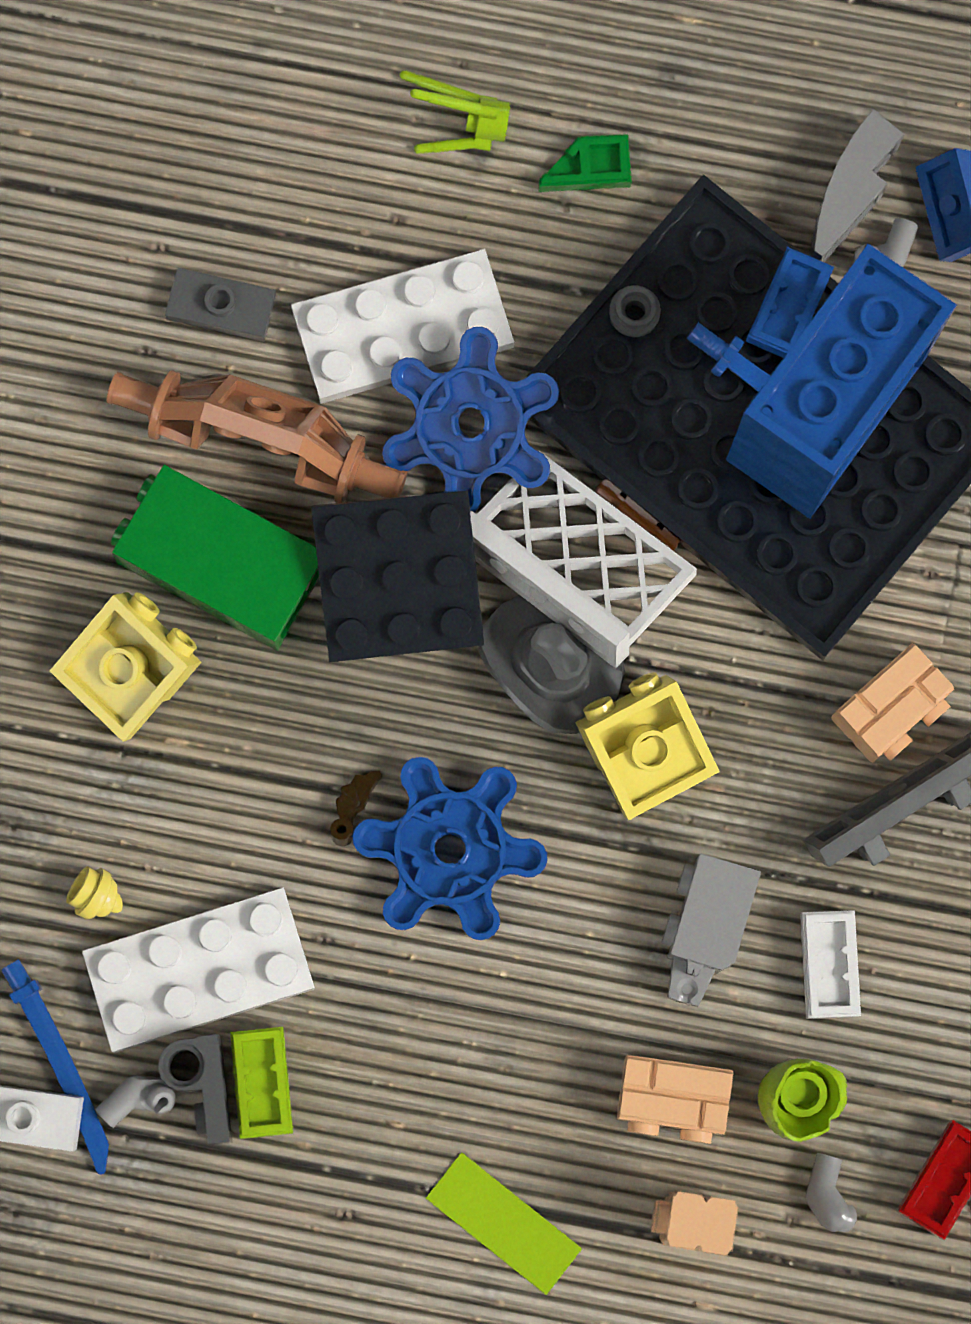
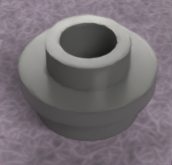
(639, 297)

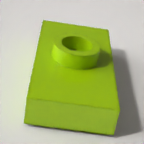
(261, 1082)

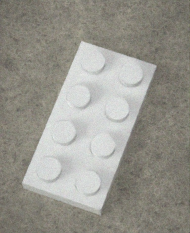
(419, 314)
(198, 970)

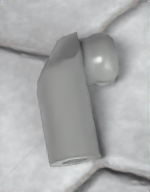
(898, 241)
(138, 1094)
(824, 1197)

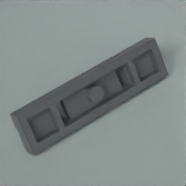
(862, 825)

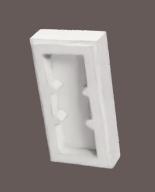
(830, 964)
(40, 1118)

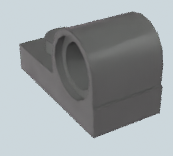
(213, 1113)

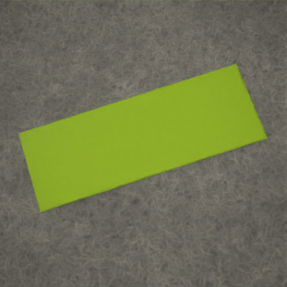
(504, 1223)

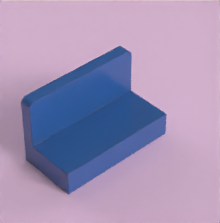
(947, 200)

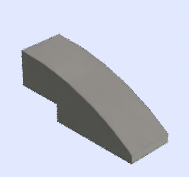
(854, 184)

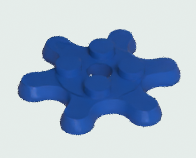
(439, 404)
(442, 812)

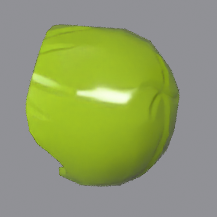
(801, 1098)

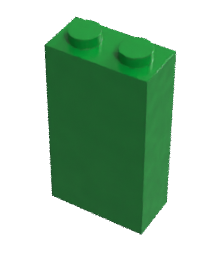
(217, 556)

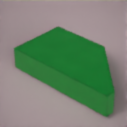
(591, 165)

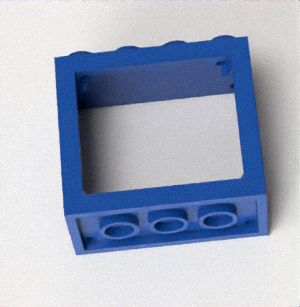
(839, 380)

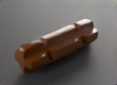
(636, 513)

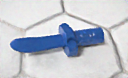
(727, 356)

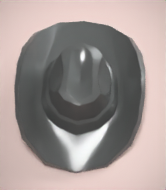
(545, 666)

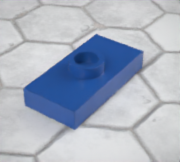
(789, 302)

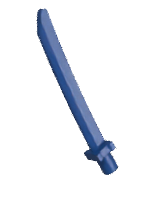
(27, 994)

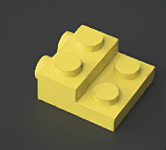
(126, 663)
(646, 744)

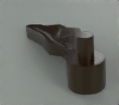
(351, 802)

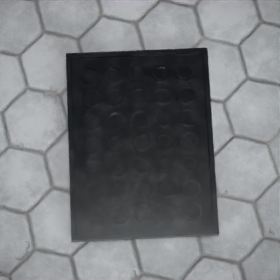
(664, 425)

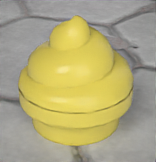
(94, 894)

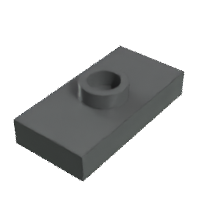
(220, 304)

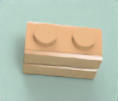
(893, 704)
(674, 1097)
(695, 1222)

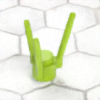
(485, 116)

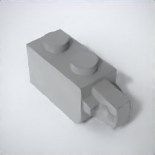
(709, 925)

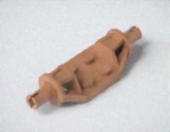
(280, 421)

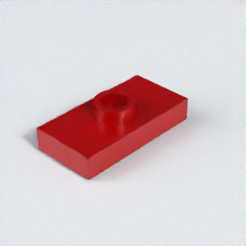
(942, 1183)

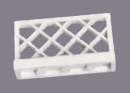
(557, 596)

